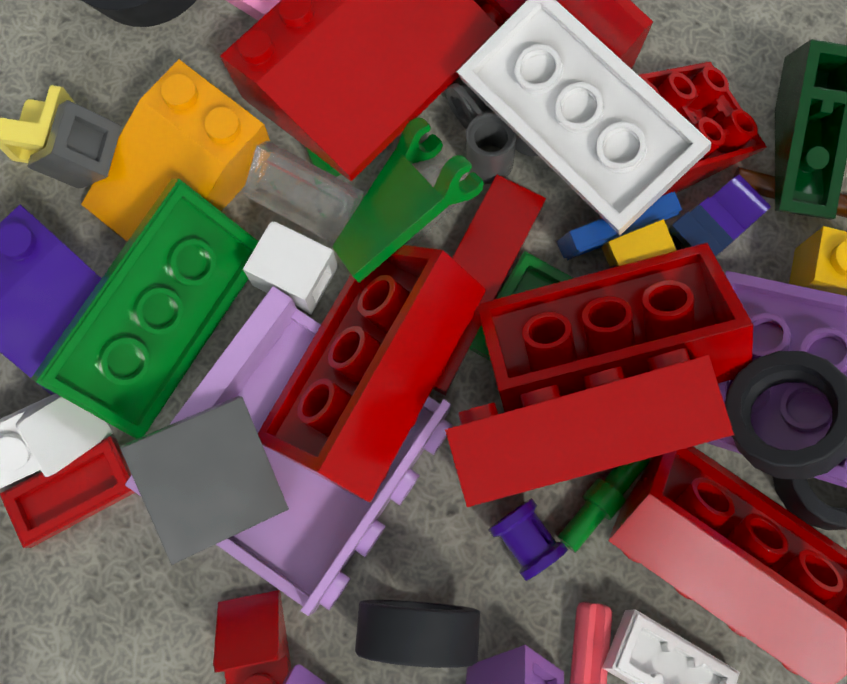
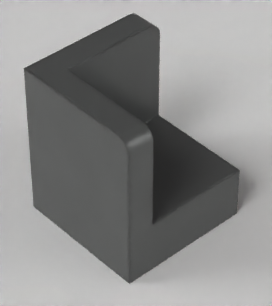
(77, 147)

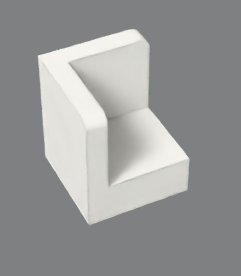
(291, 265)

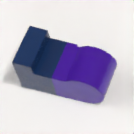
(721, 217)

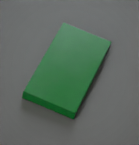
(150, 312)

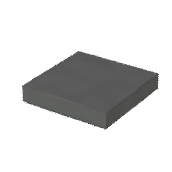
(204, 478)

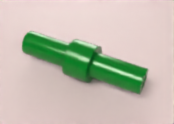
(601, 501)

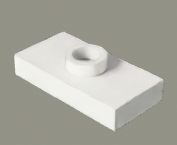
(655, 655)

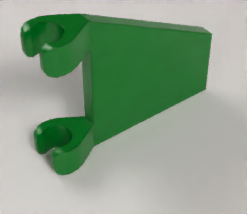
(402, 201)

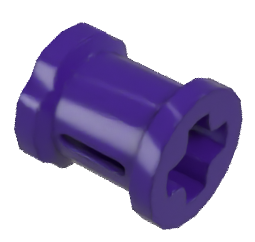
(528, 540)

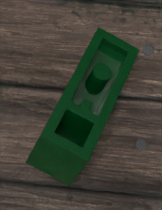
(811, 130)

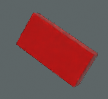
(76, 492)

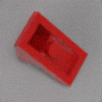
(252, 640)

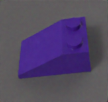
(39, 289)

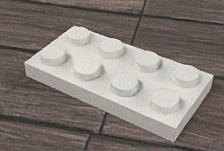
(583, 111)

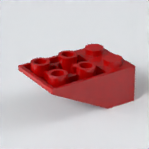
(704, 99)

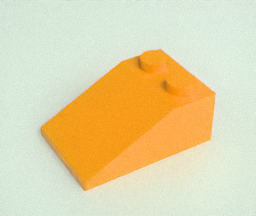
(176, 132)

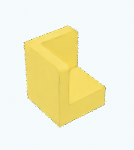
(31, 132)

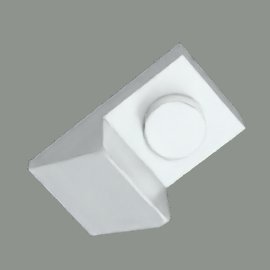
(46, 438)

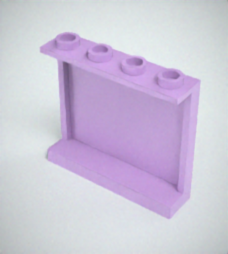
(325, 525)

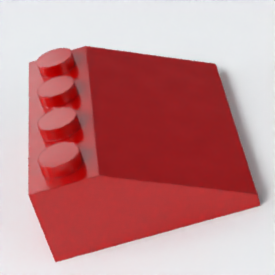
(353, 70)

